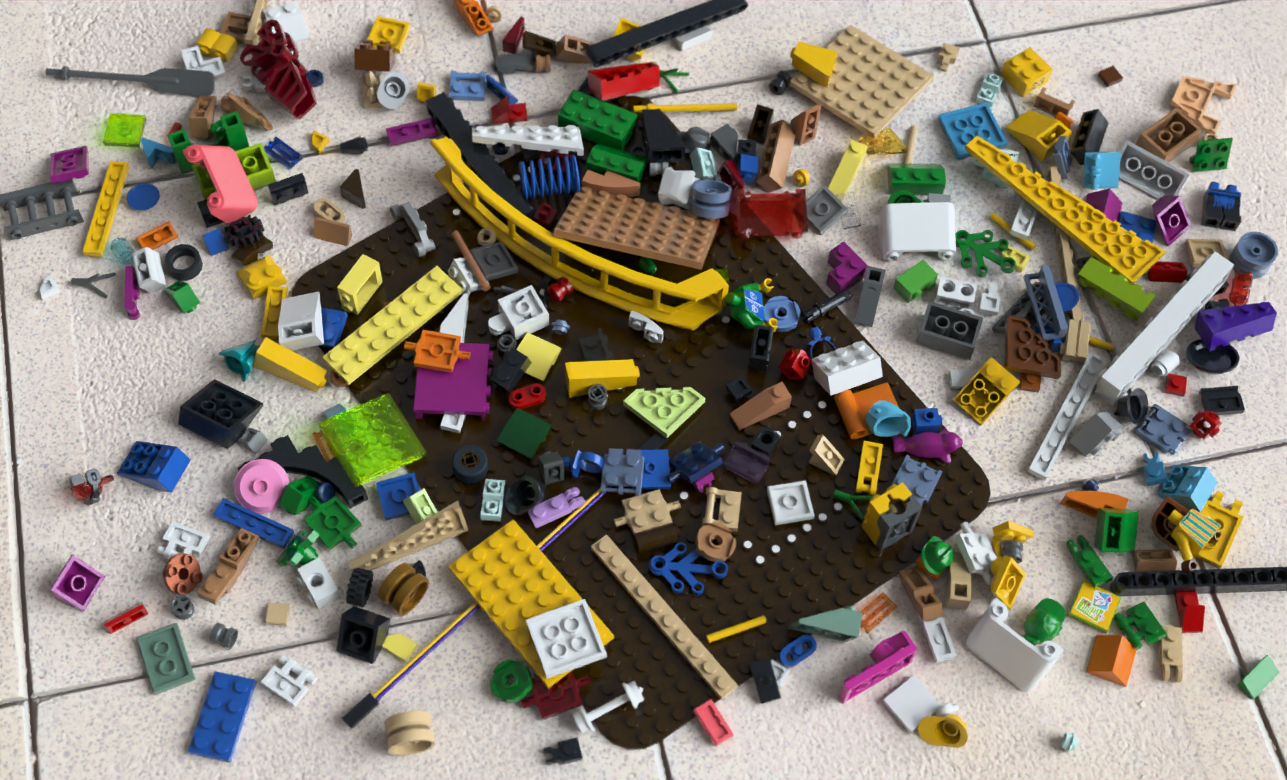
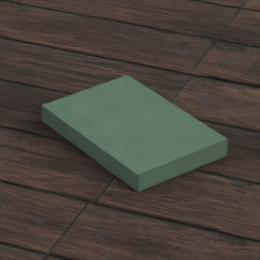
(165, 658)

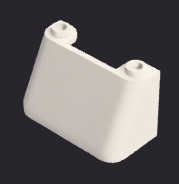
(917, 229)
(1008, 651)

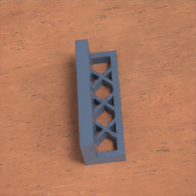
(1052, 301)

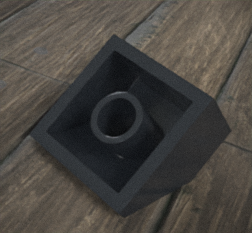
(362, 634)

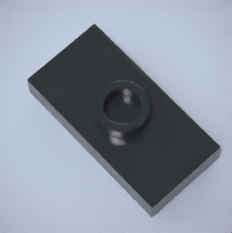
(765, 680)

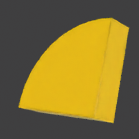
(319, 141)

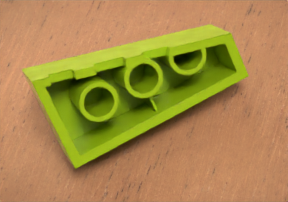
(1114, 289)

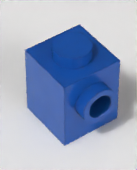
(748, 168)
(926, 420)

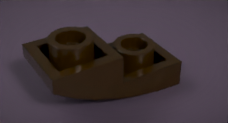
(249, 254)

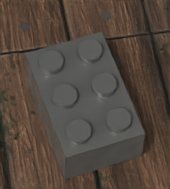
(949, 330)

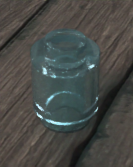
(122, 250)

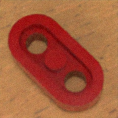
(528, 397)

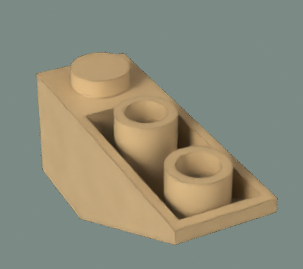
(958, 583)

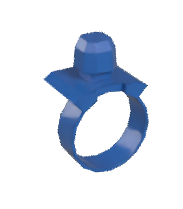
(815, 333)
(578, 463)

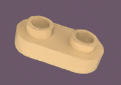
(332, 211)

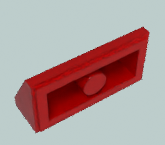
(1167, 272)
(125, 618)

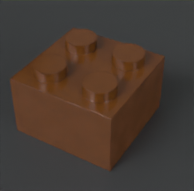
(374, 56)

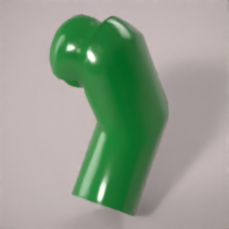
(647, 265)

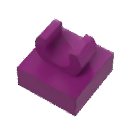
(704, 480)

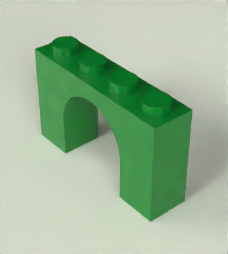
(233, 137)

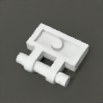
(183, 537)
(284, 685)

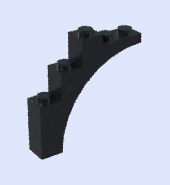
(312, 463)

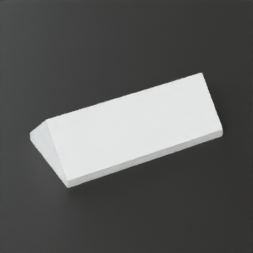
(1150, 172)

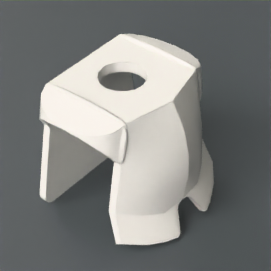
(676, 187)

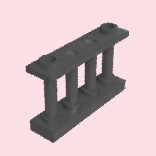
(37, 194)

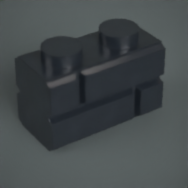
(760, 348)

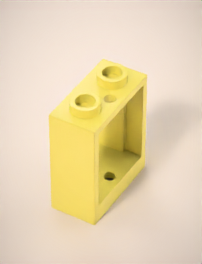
(359, 284)

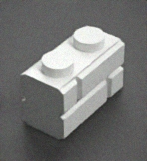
(149, 270)

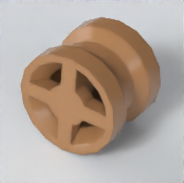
(543, 63)

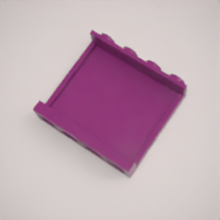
(456, 392)

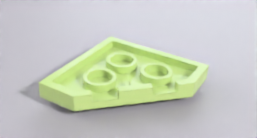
(664, 407)

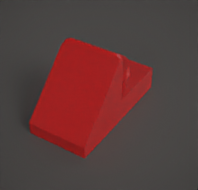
(506, 113)
(1190, 612)

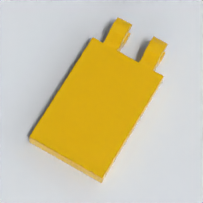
(1229, 520)

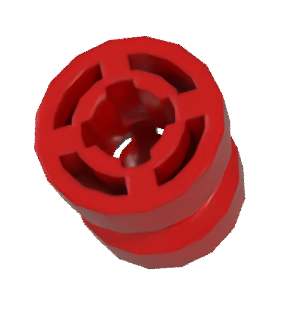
(559, 289)

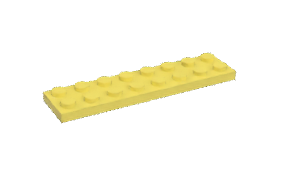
(392, 325)

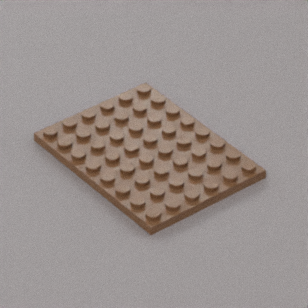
(637, 227)

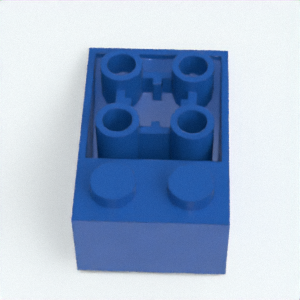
(154, 465)

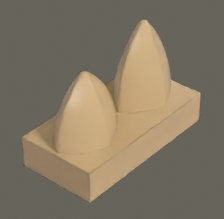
(370, 86)

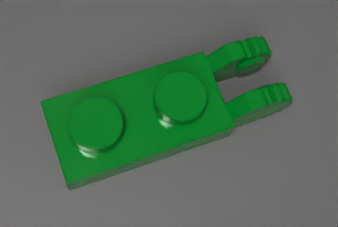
(1089, 562)

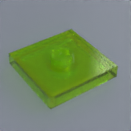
(124, 130)

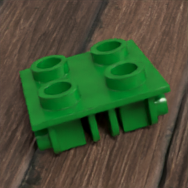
(1211, 155)

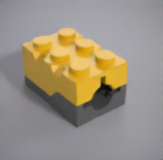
(891, 516)

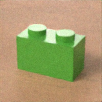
(915, 281)

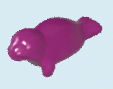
(929, 444)

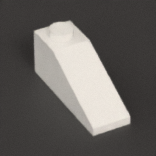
(456, 320)

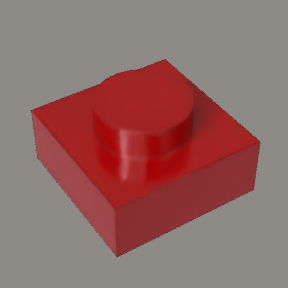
(1175, 384)

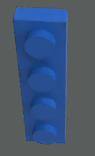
(251, 521)

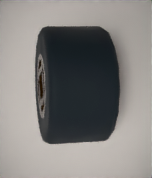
(471, 471)

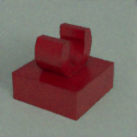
(545, 215)

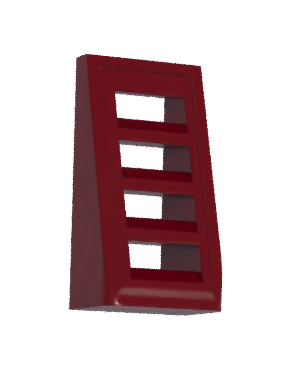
(513, 38)
(554, 168)
(730, 174)

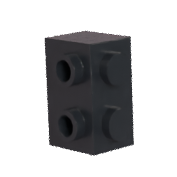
(510, 370)

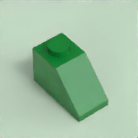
(182, 296)
(298, 494)

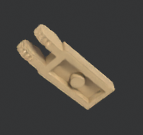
(1171, 653)

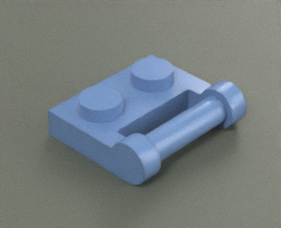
(467, 90)

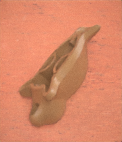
(248, 113)

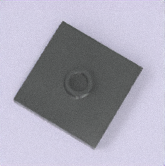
(494, 261)

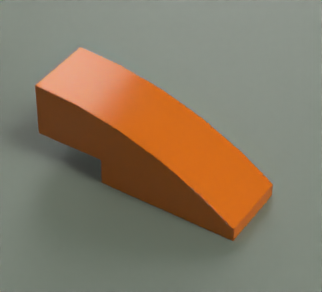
(1090, 501)

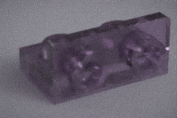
(747, 462)

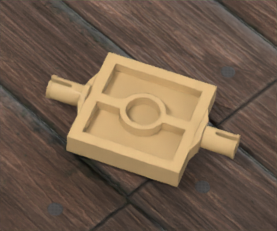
(646, 511)

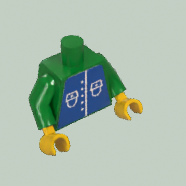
(747, 305)

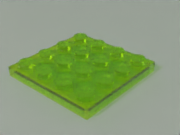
(372, 439)

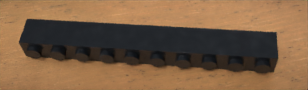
(473, 154)

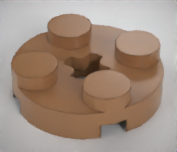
(710, 551)

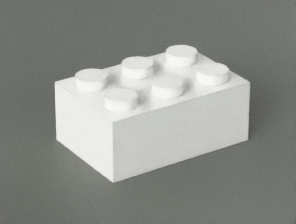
(847, 367)

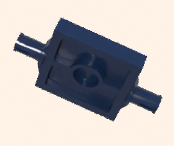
(695, 462)

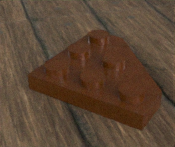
(1028, 351)

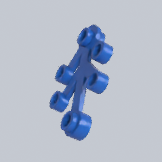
(684, 568)

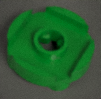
(518, 689)

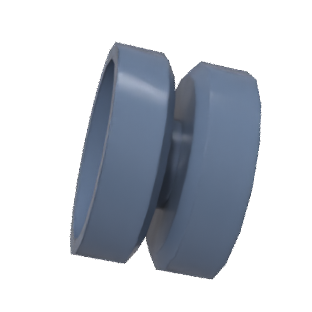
(710, 199)
(1254, 254)

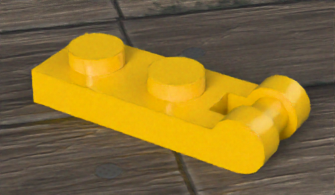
(869, 467)

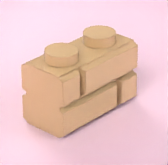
(1076, 341)

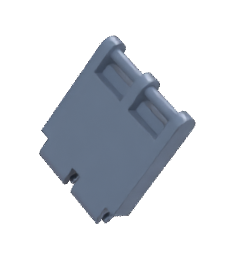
(1163, 431)
(622, 471)
(918, 479)

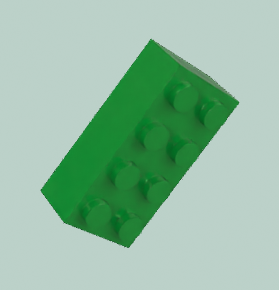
(598, 120)

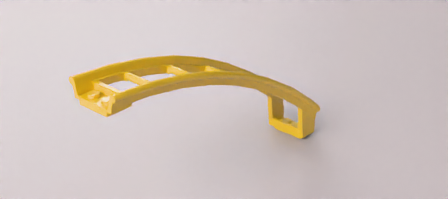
(704, 290)

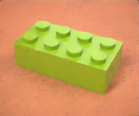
(254, 164)

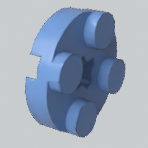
(787, 307)

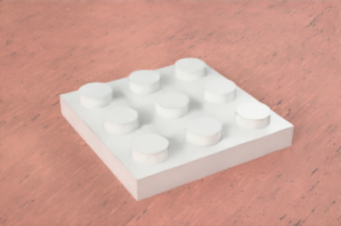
(566, 638)

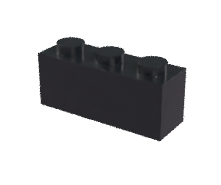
(1089, 134)

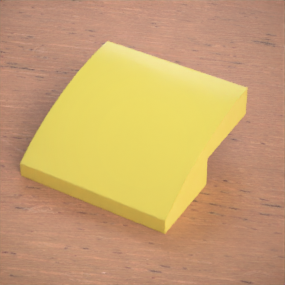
(540, 353)

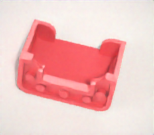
(234, 193)

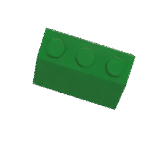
(607, 158)
(916, 178)

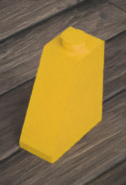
(814, 62)

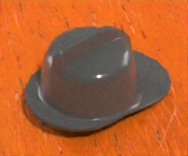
(695, 138)

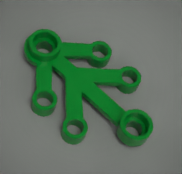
(983, 250)

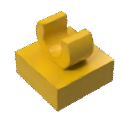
(425, 91)

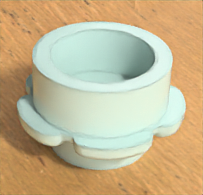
(1068, 741)

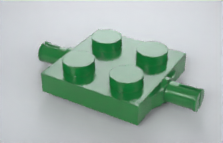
(332, 522)

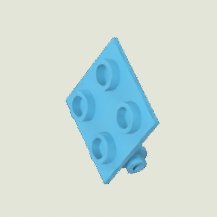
(1101, 170)

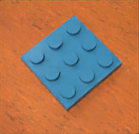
(967, 123)

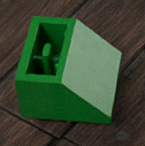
(1116, 530)

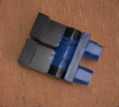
(1221, 206)

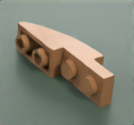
(230, 566)

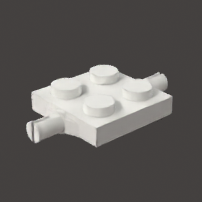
(976, 552)

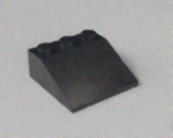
(219, 413)

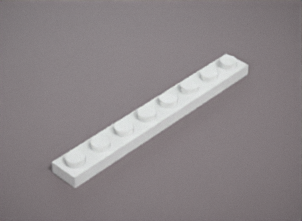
(1067, 416)

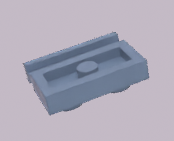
(1062, 156)

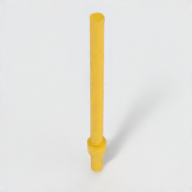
(687, 107)

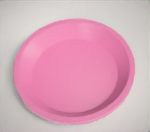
(260, 485)

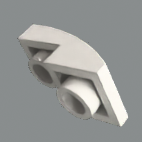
(651, 330)

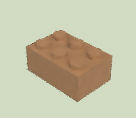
(1169, 136)

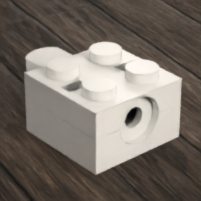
(520, 314)

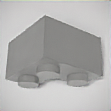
(1096, 432)

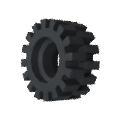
(359, 587)

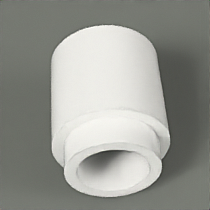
(1165, 363)

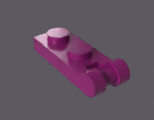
(412, 131)
(131, 293)

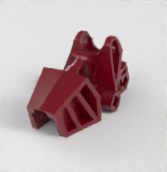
(280, 70)

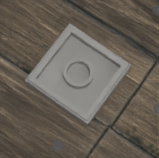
(824, 209)

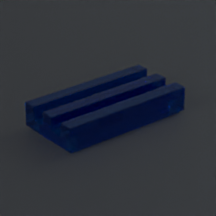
(268, 149)

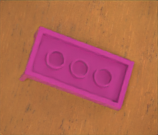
(888, 660)

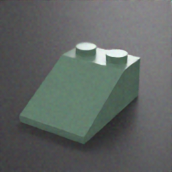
(836, 624)

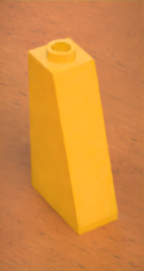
(289, 366)
(610, 374)

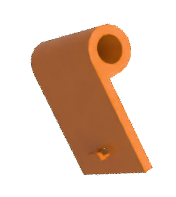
(856, 406)

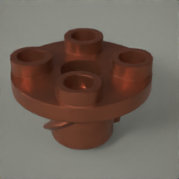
(182, 574)

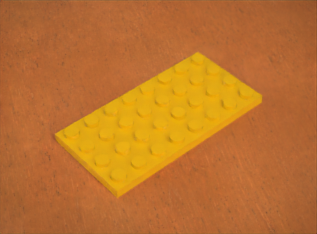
(516, 583)

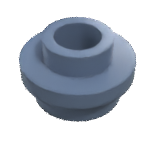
(560, 327)

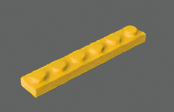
(106, 209)

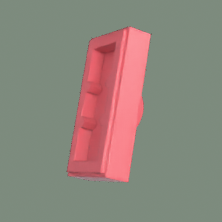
(713, 723)

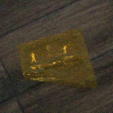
(884, 143)

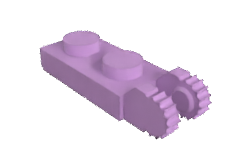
(555, 507)

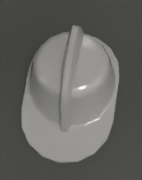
(393, 90)

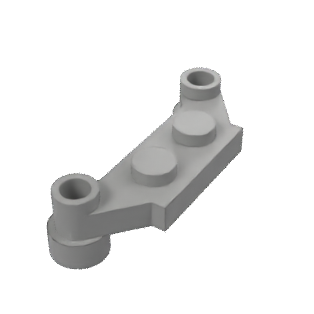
(417, 226)

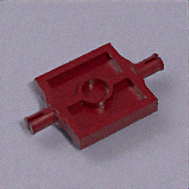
(558, 698)

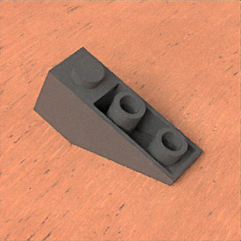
(869, 296)

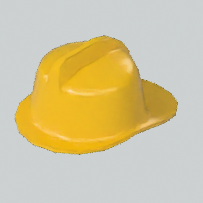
(944, 730)

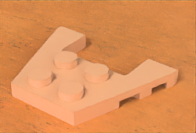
(1193, 97)

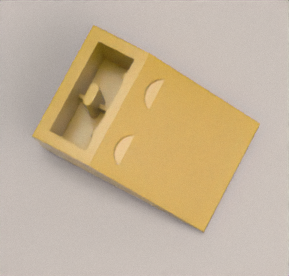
(1038, 133)
(986, 390)

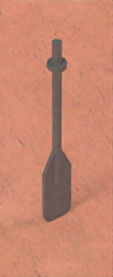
(165, 79)

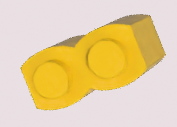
(217, 45)

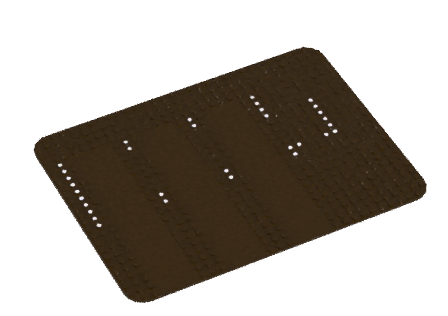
(775, 569)

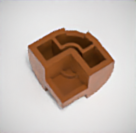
(1162, 526)

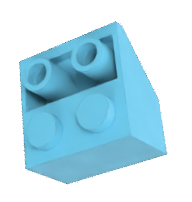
(1188, 486)

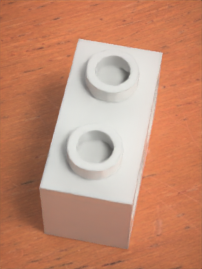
(955, 297)

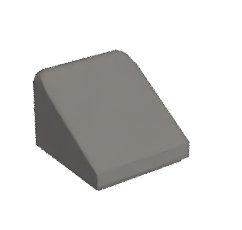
(252, 440)

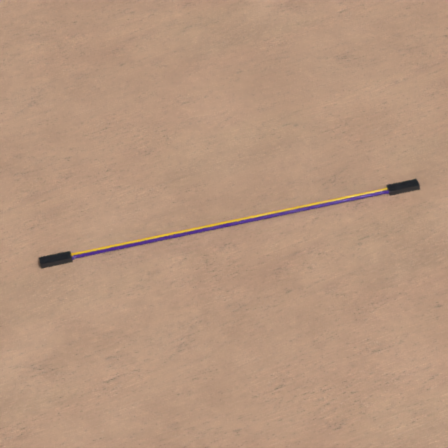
(369, 703)

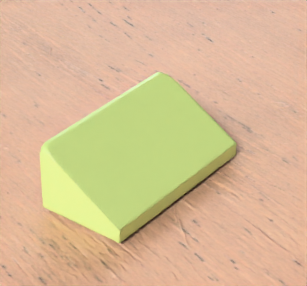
(420, 506)

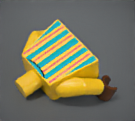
(1193, 534)

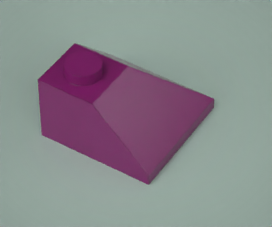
(1171, 218)

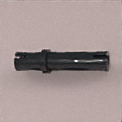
(820, 309)

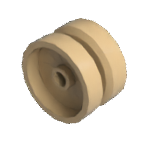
(409, 732)

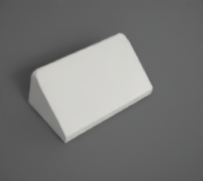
(693, 38)

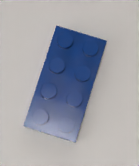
(222, 717)

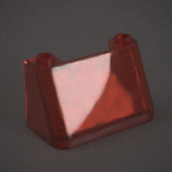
(769, 214)

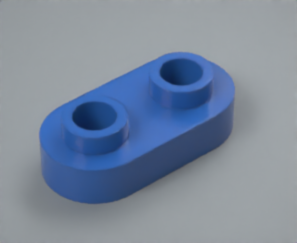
(796, 651)

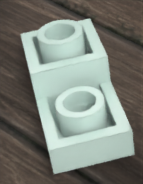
(989, 89)
(492, 500)

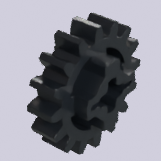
(244, 231)

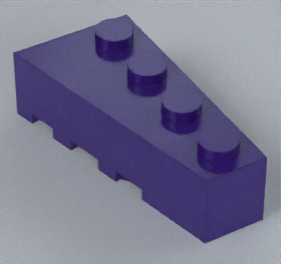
(1234, 323)

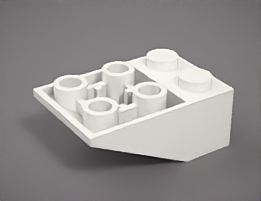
(301, 322)

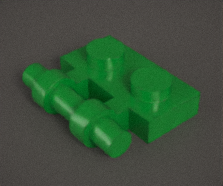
(1145, 623)

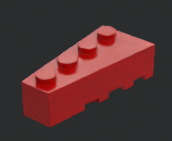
(623, 80)

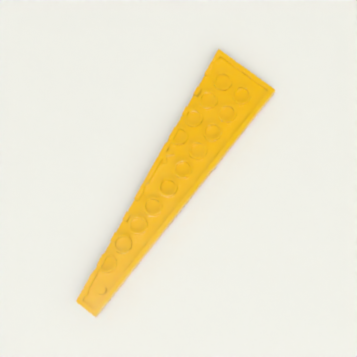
(1083, 223)

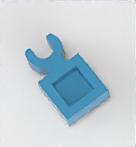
(1155, 470)

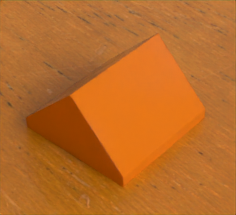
(1111, 658)

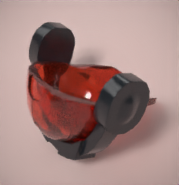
(89, 491)

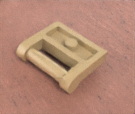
(728, 510)

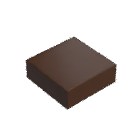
(1110, 76)

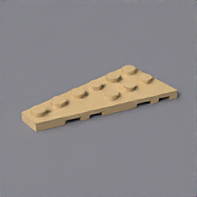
(433, 530)

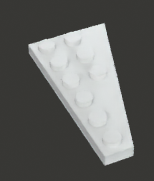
(532, 137)

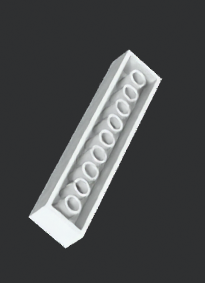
(1163, 328)

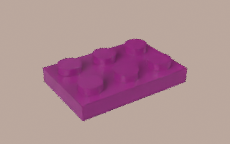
(69, 164)

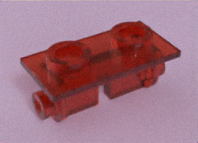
(1238, 293)

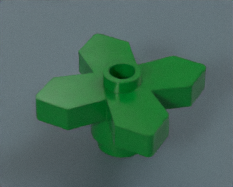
(300, 549)

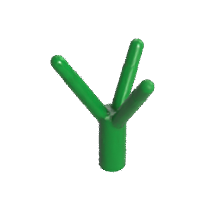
(672, 72)
(849, 498)

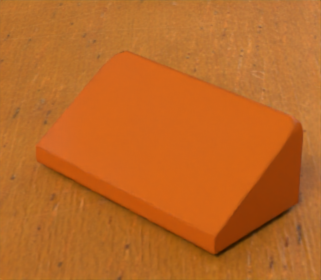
(157, 237)

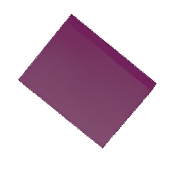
(1106, 202)
(76, 584)

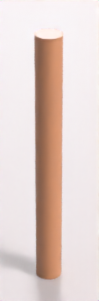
(472, 263)

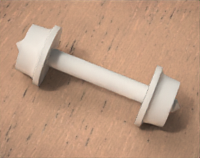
(584, 719)

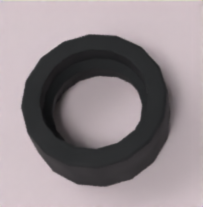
(179, 251)

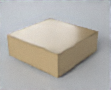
(277, 614)

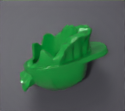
(1044, 621)

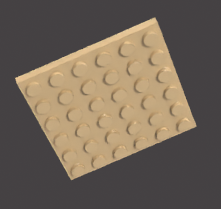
(867, 82)

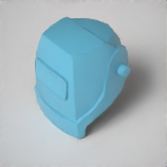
(887, 420)

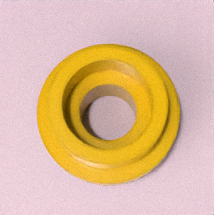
(801, 177)

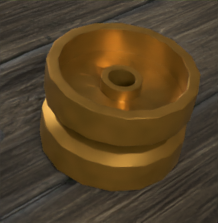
(403, 589)

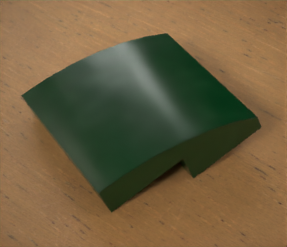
(524, 433)

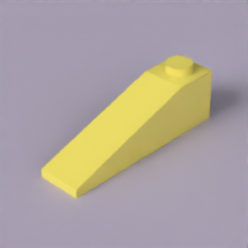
(848, 167)

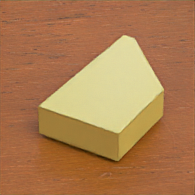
(1020, 258)
(400, 646)

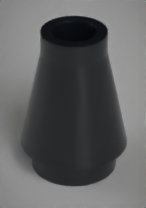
(355, 145)

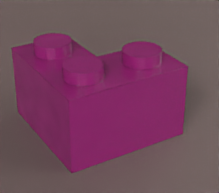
(847, 268)

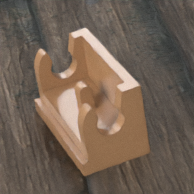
(1052, 105)

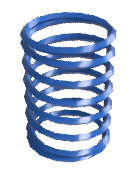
(575, 183)

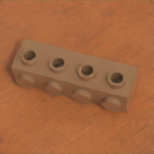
(776, 156)

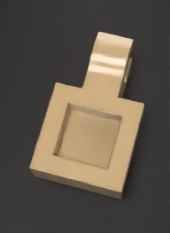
(948, 55)

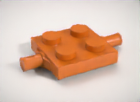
(437, 351)

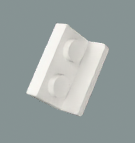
(464, 276)

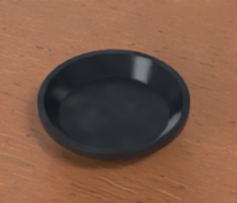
(1212, 362)

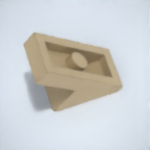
(825, 455)

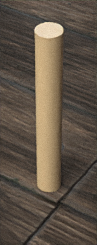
(910, 145)

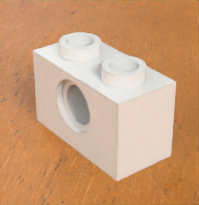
(316, 572)

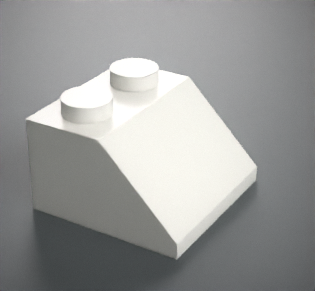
(290, 19)

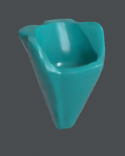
(240, 358)

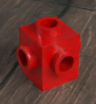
(795, 364)
(1200, 428)

